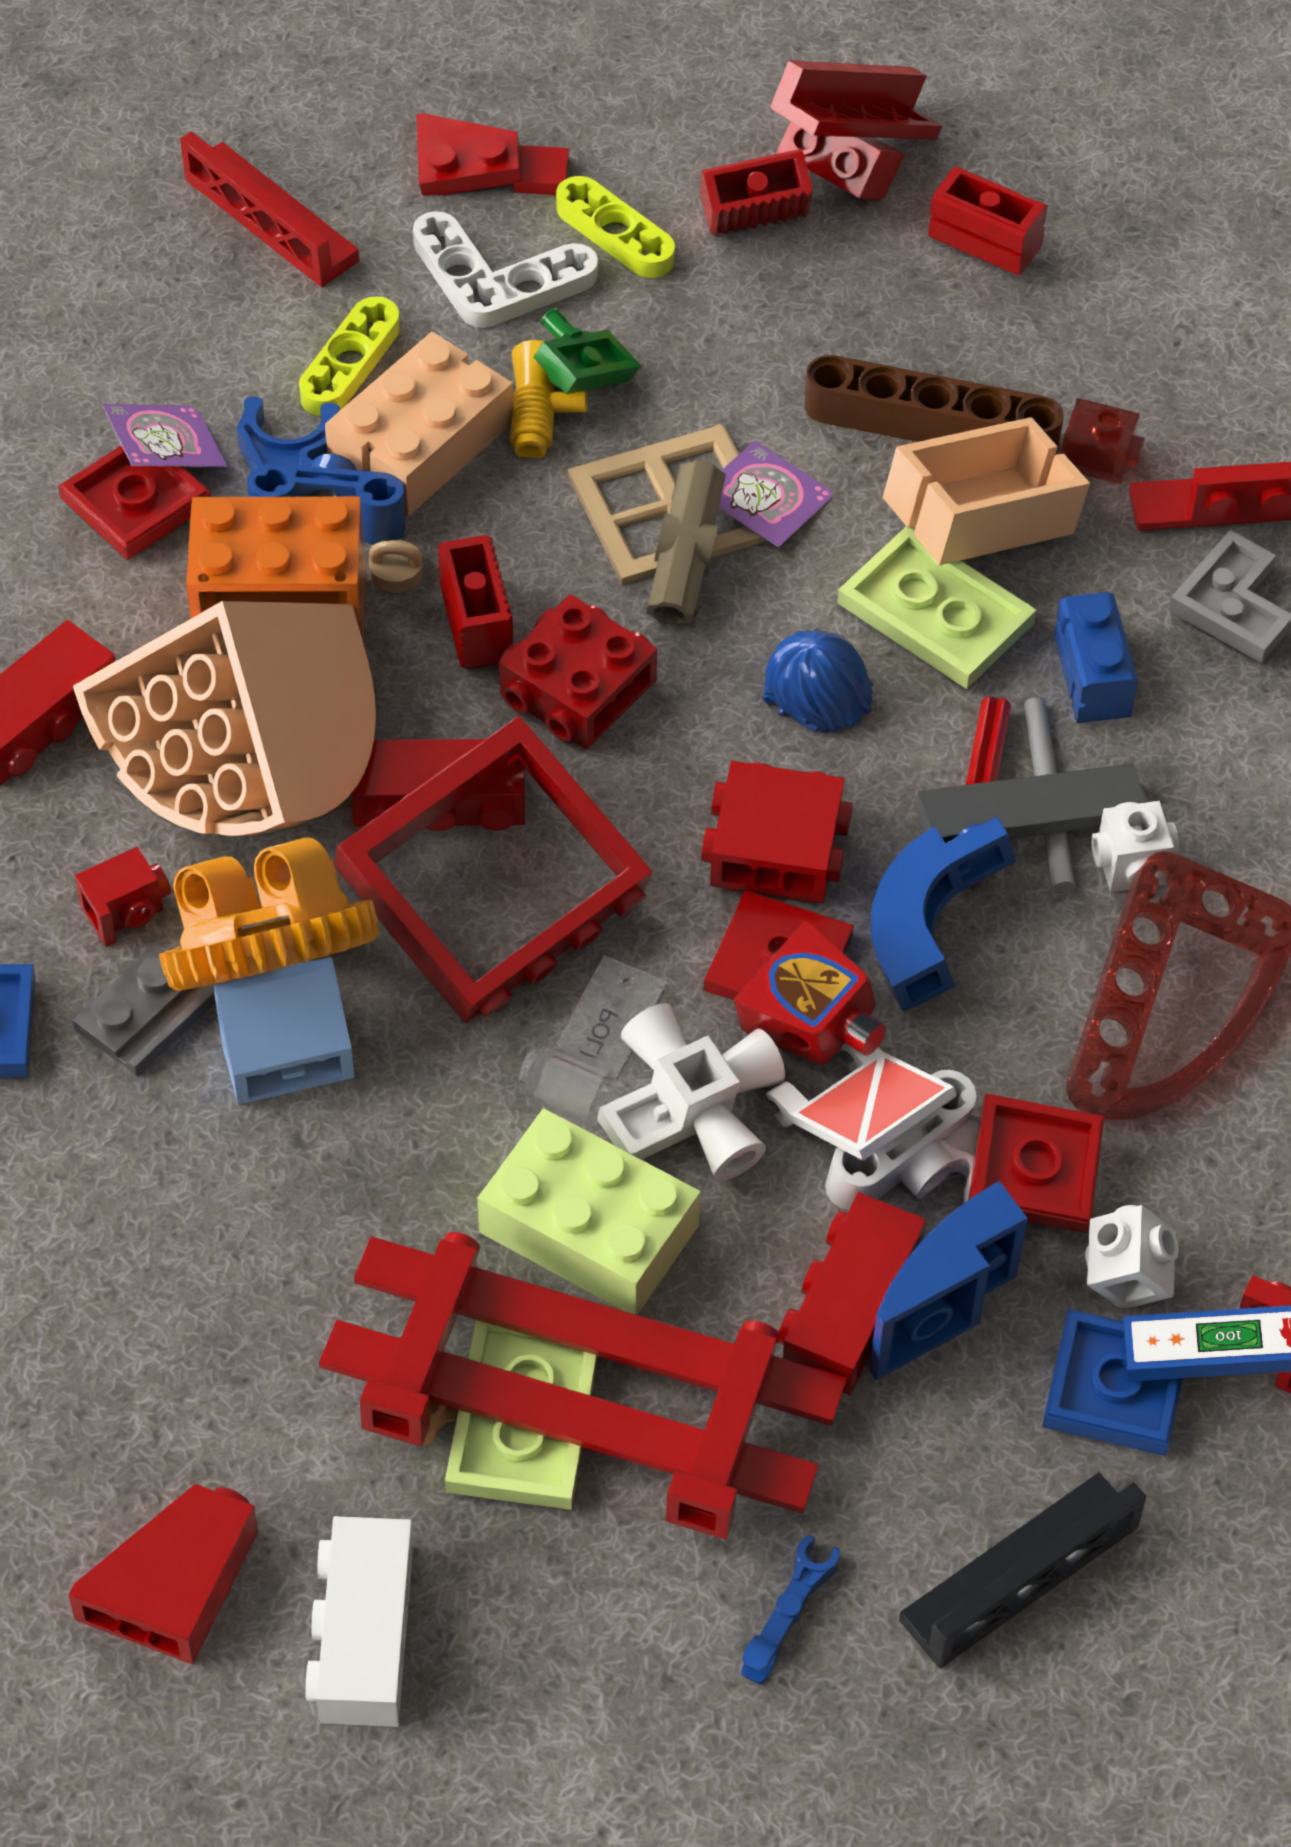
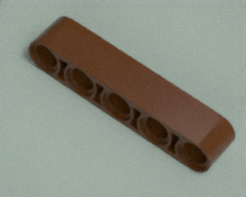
(916, 403)

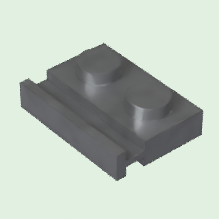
(141, 1013)

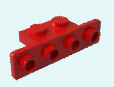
(1214, 497)

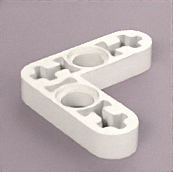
(499, 286)

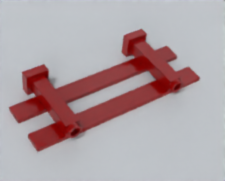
(705, 1464)

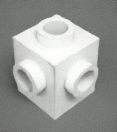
(1128, 838)
(1131, 1257)

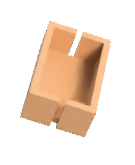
(423, 418)
(985, 490)

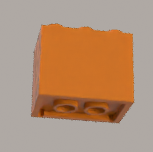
(277, 552)

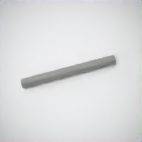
(1043, 764)

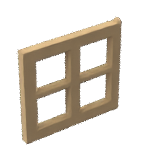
(653, 461)

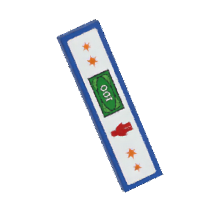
(1208, 1343)

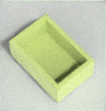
(589, 1211)

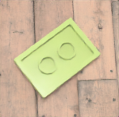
(935, 611)
(507, 1461)

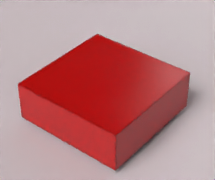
(542, 169)

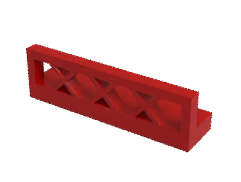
(854, 100)
(266, 210)

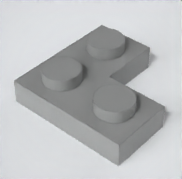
(1222, 600)

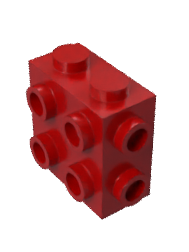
(577, 671)
(777, 831)

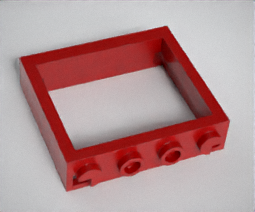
(535, 960)

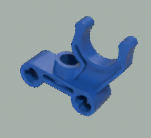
(306, 470)

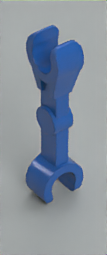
(806, 1579)

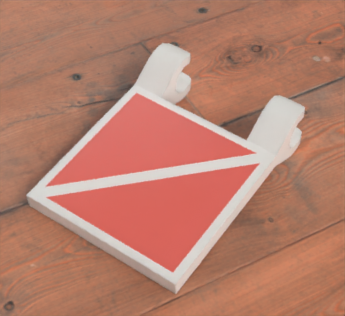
(866, 1106)

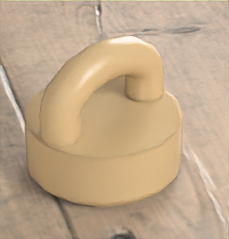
(395, 566)

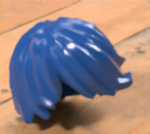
(818, 681)

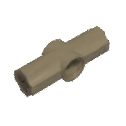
(686, 543)

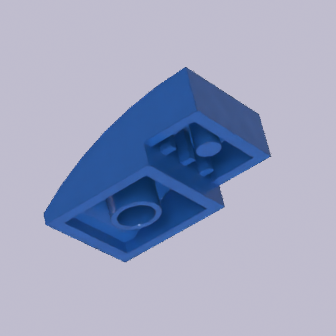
(946, 1279)

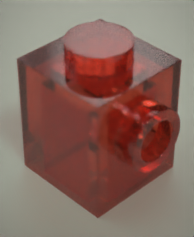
(1102, 440)

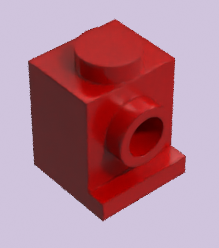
(121, 893)

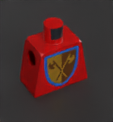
(811, 1000)

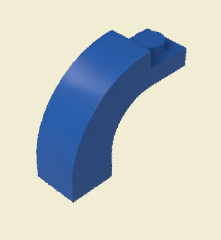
(913, 896)

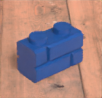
(1095, 657)

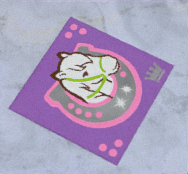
(164, 435)
(770, 494)

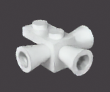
(691, 1093)

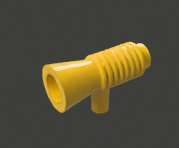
(536, 403)

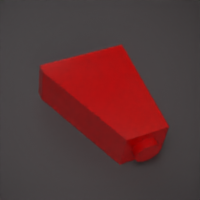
(171, 1573)

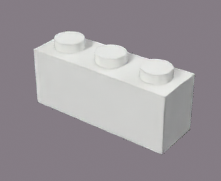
(361, 1621)

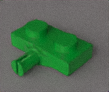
(582, 358)

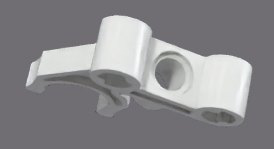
(918, 1157)

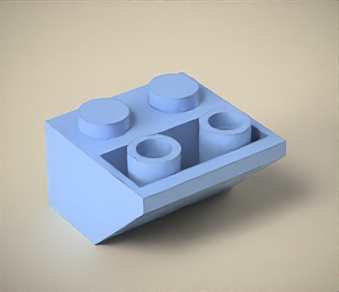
(284, 1030)

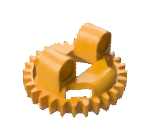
(221, 899)

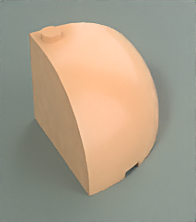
(240, 716)

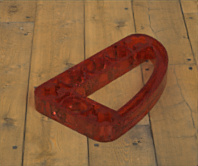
(1178, 904)

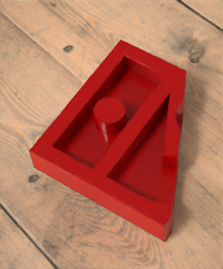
(464, 155)

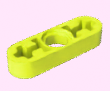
(610, 209)
(350, 337)

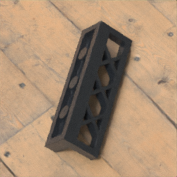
(1022, 1568)

